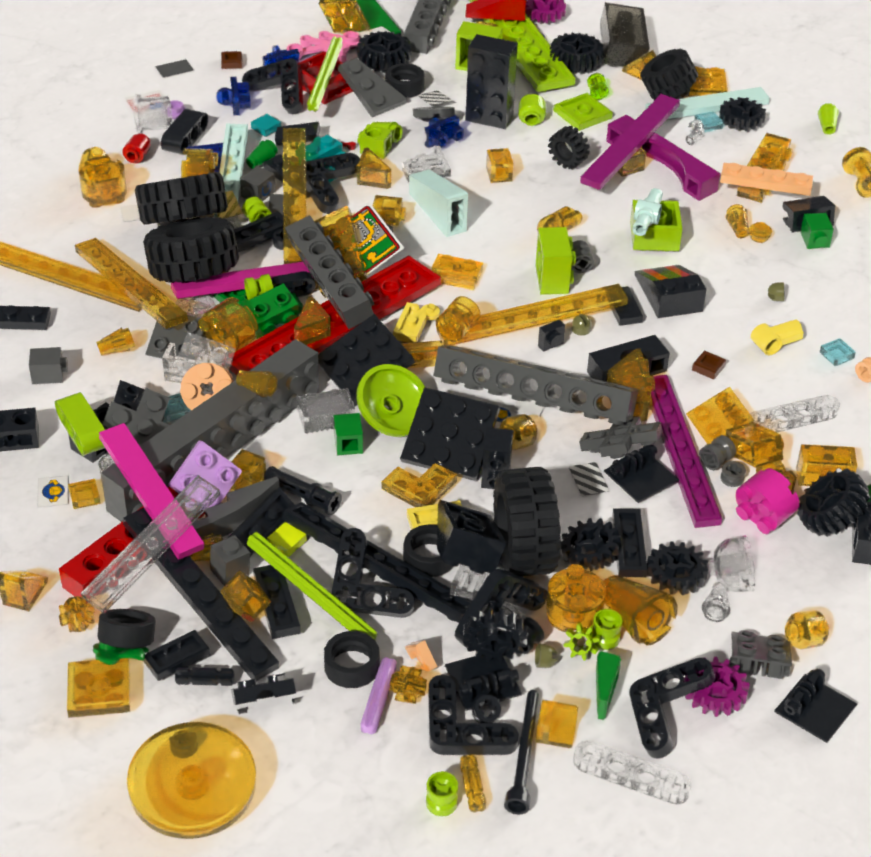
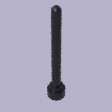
(517, 798)

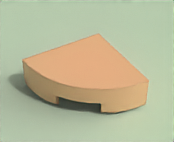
(421, 651)

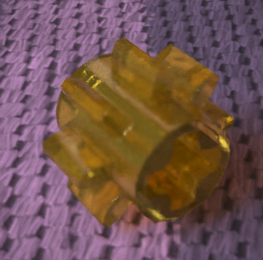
(76, 614)
(408, 684)

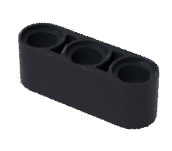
(184, 131)

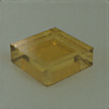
(84, 493)

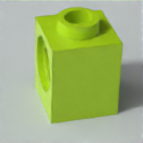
(376, 139)

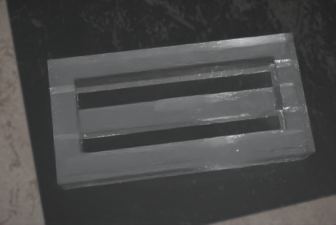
(455, 591)

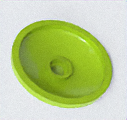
(391, 387)

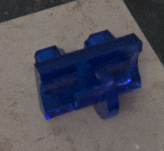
(279, 55)
(237, 95)
(441, 131)

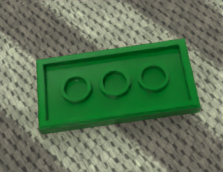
(377, 16)

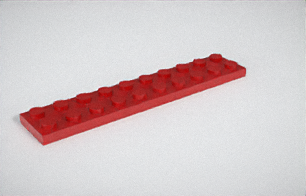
(389, 290)

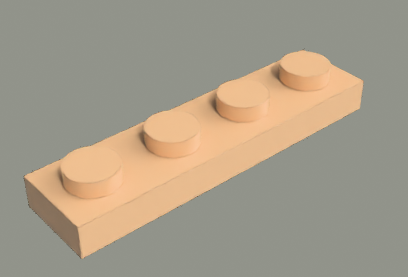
(766, 179)

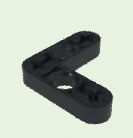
(287, 72)
(317, 174)
(353, 583)
(499, 589)
(658, 695)
(457, 732)

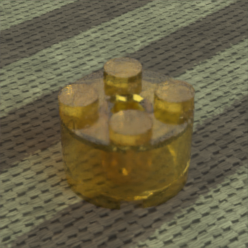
(198, 162)
(102, 181)
(229, 324)
(574, 597)

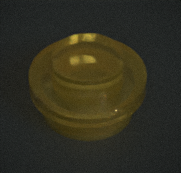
(760, 232)

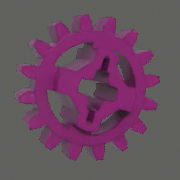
(545, 10)
(720, 694)

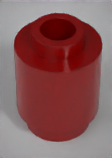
(136, 148)

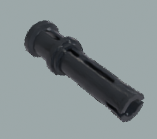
(313, 493)

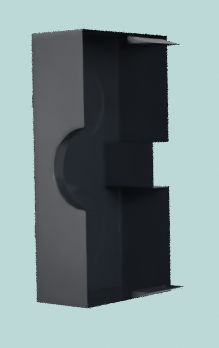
(276, 686)

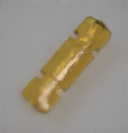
(472, 783)

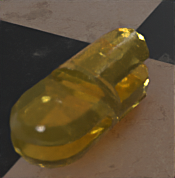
(563, 217)

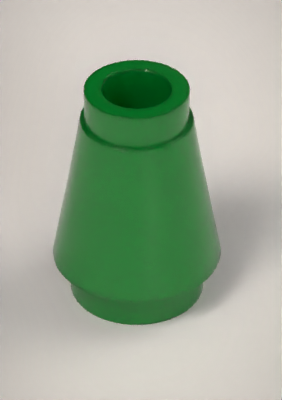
(264, 151)

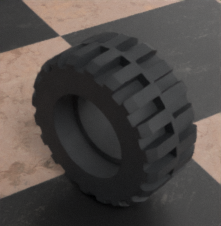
(181, 198)
(191, 249)
(528, 520)

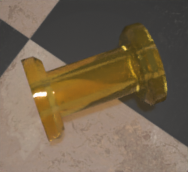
(858, 163)

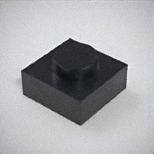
(551, 335)

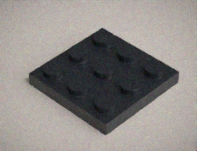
(360, 351)
(449, 433)

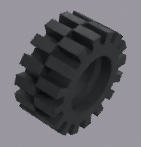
(575, 141)

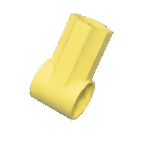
(772, 338)

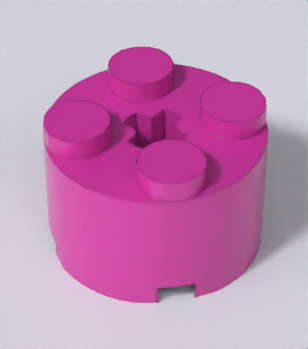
(766, 500)

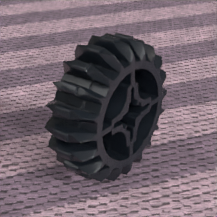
(383, 50)
(578, 52)
(833, 502)

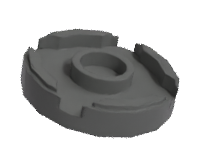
(429, 112)

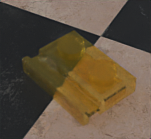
(457, 271)

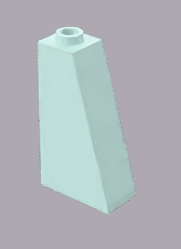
(441, 201)

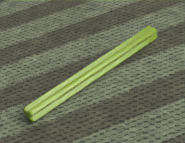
(324, 74)
(309, 585)

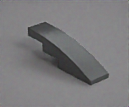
(240, 504)

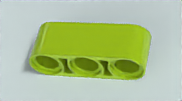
(80, 422)

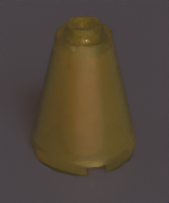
(642, 608)

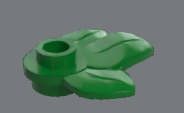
(111, 655)

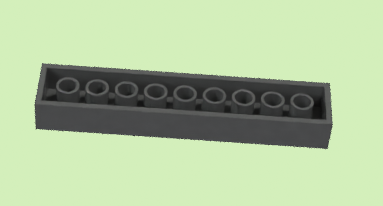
(221, 422)

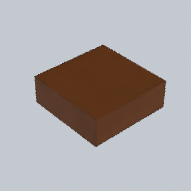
(231, 60)
(709, 365)

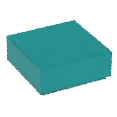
(265, 125)

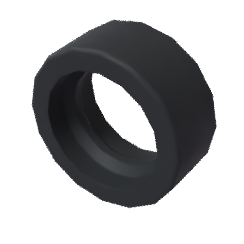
(406, 71)
(421, 536)
(126, 628)
(346, 642)

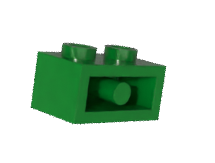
(273, 309)

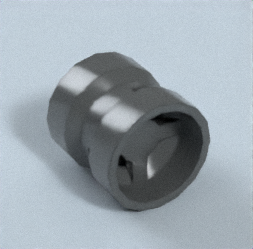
(584, 258)
(714, 456)

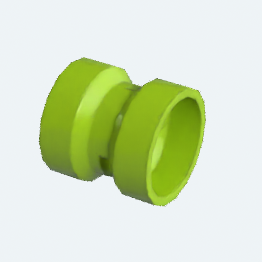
(255, 209)
(258, 286)
(608, 625)
(442, 793)

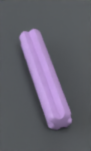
(378, 696)

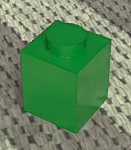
(816, 230)
(348, 434)

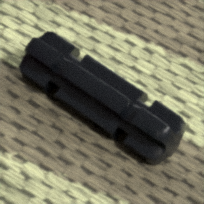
(204, 676)

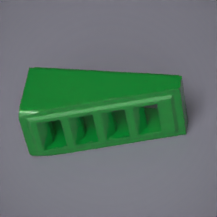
(606, 679)

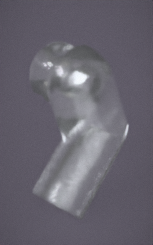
(697, 132)

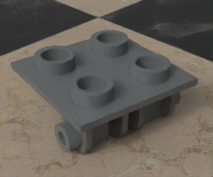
(162, 337)
(756, 648)

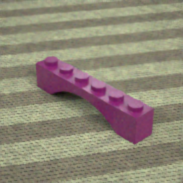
(695, 176)

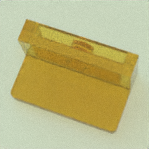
(423, 352)

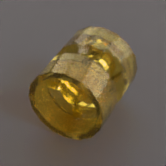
(458, 319)

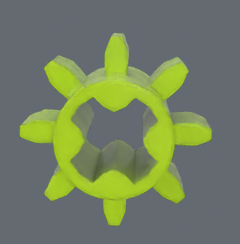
(588, 646)

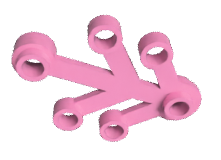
(350, 41)

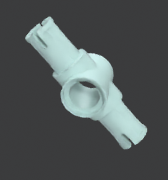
(647, 212)

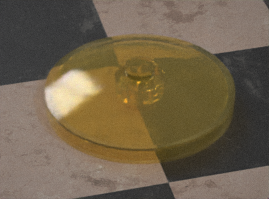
(191, 780)

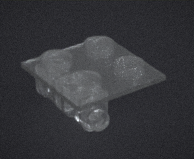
(201, 350)

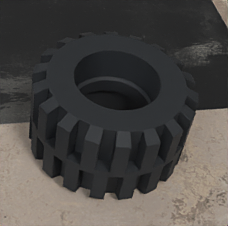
(669, 74)

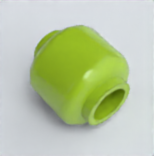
(532, 109)

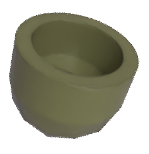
(776, 291)
(581, 325)
(543, 656)

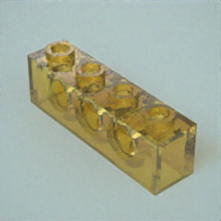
(771, 154)

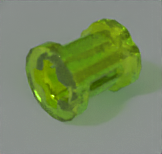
(597, 86)

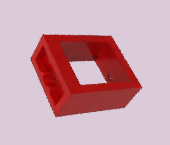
(337, 85)

